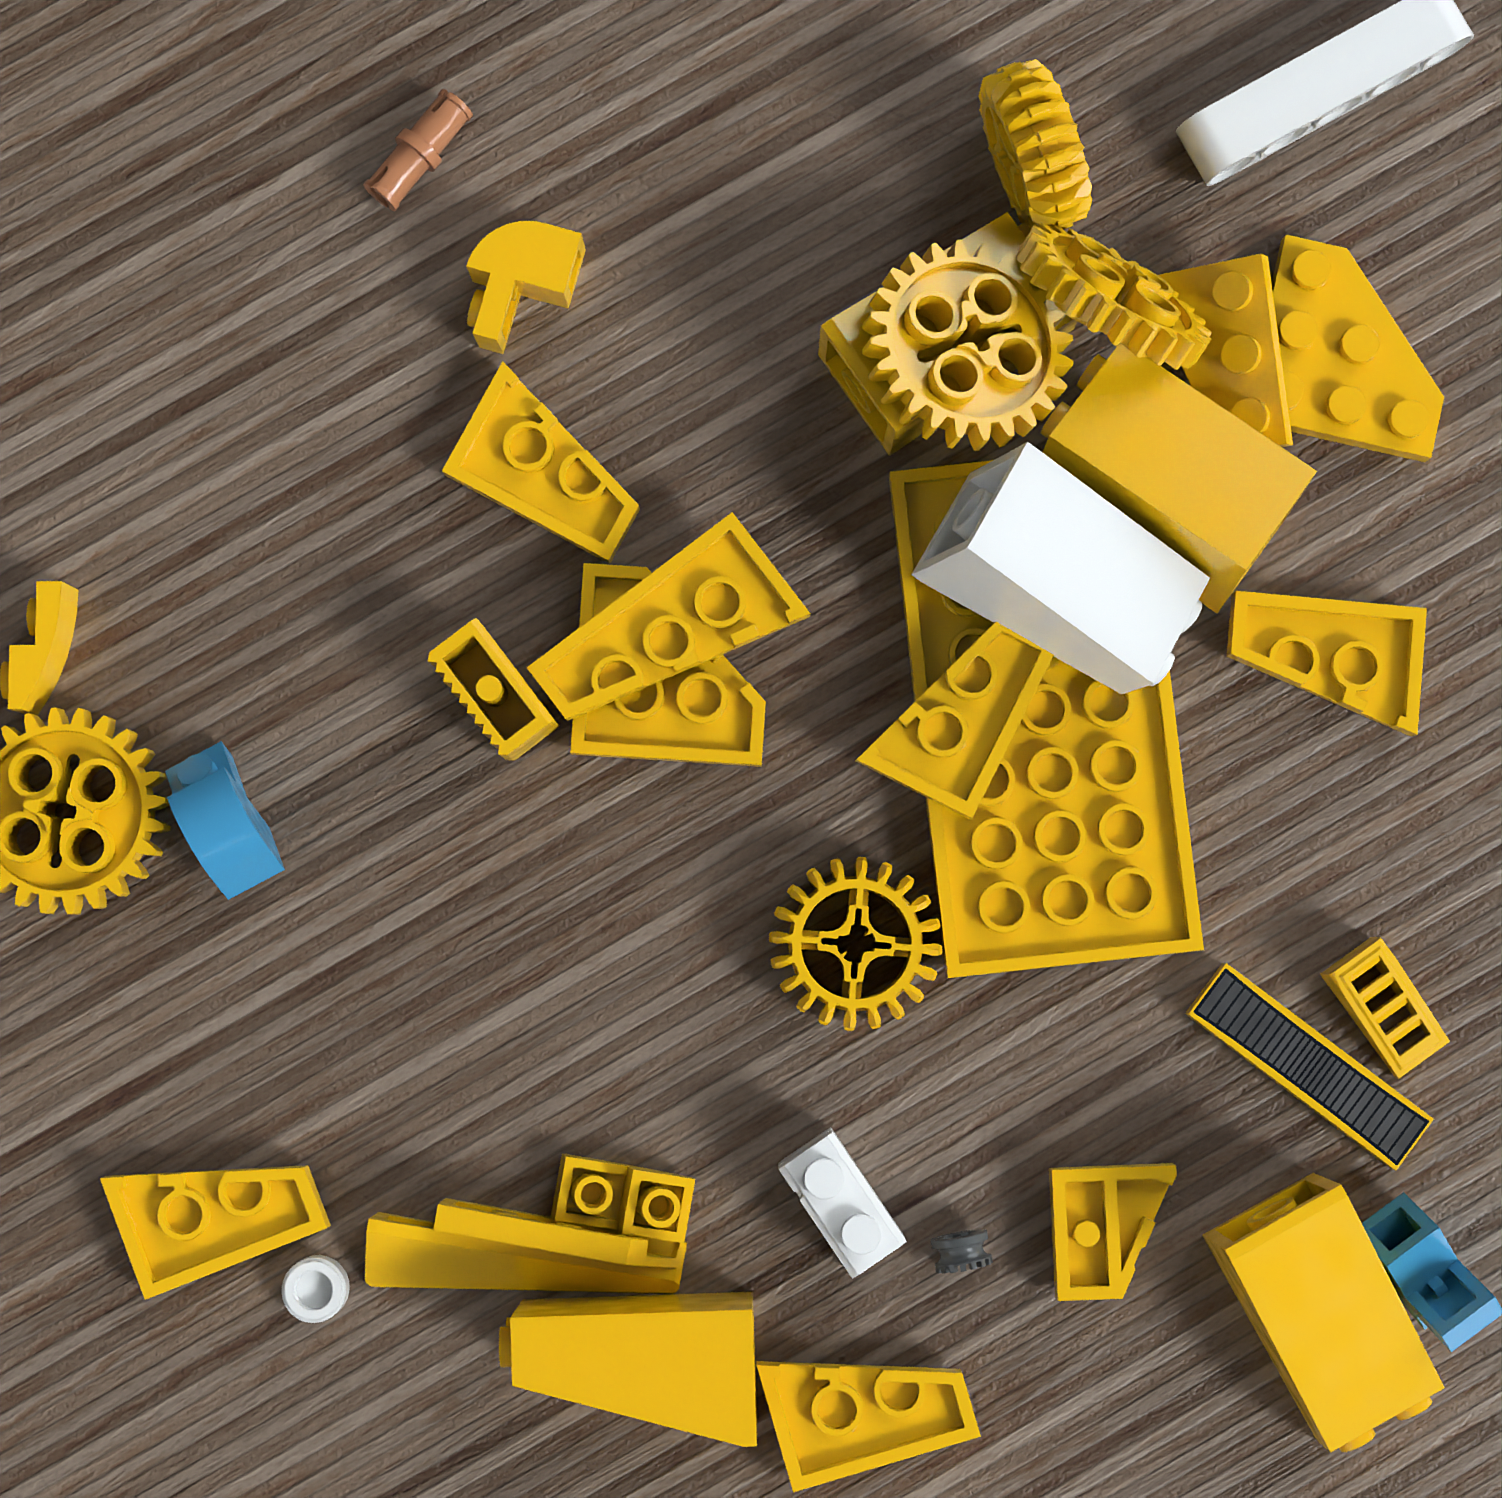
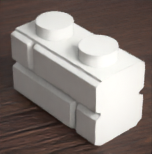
(841, 1203)

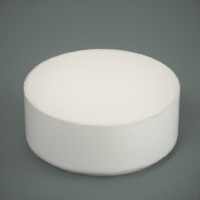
(315, 1289)

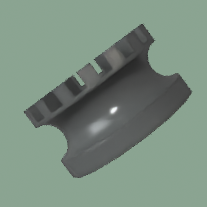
(961, 1249)

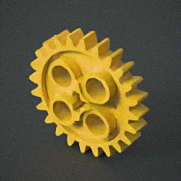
(1113, 296)
(990, 396)
(122, 820)

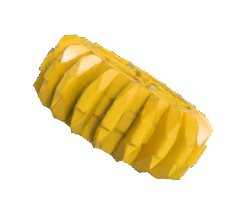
(1035, 145)
(859, 889)

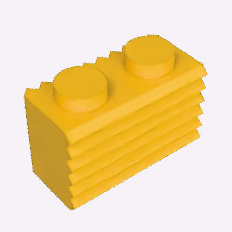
(492, 690)

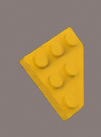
(1346, 358)
(689, 717)

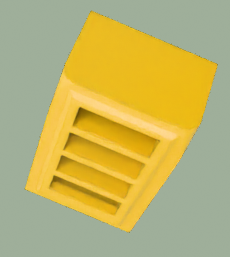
(1357, 962)

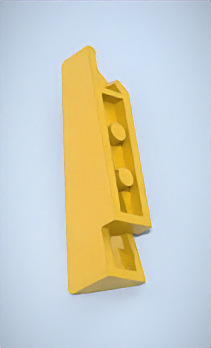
(514, 1251)

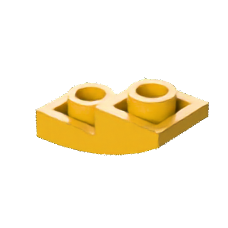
(35, 669)
(623, 1198)

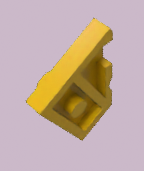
(1102, 1224)

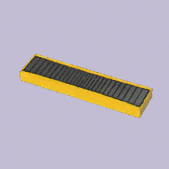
(1309, 1066)

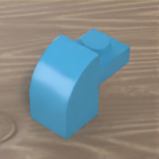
(222, 822)
(1428, 1274)

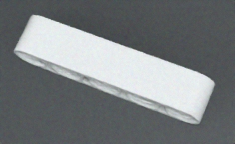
(1321, 85)

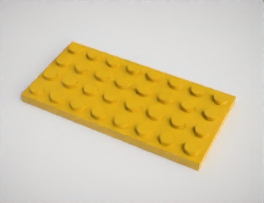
(1087, 815)

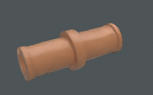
(418, 149)

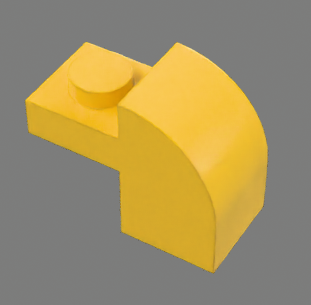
(516, 262)

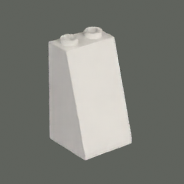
(1064, 570)

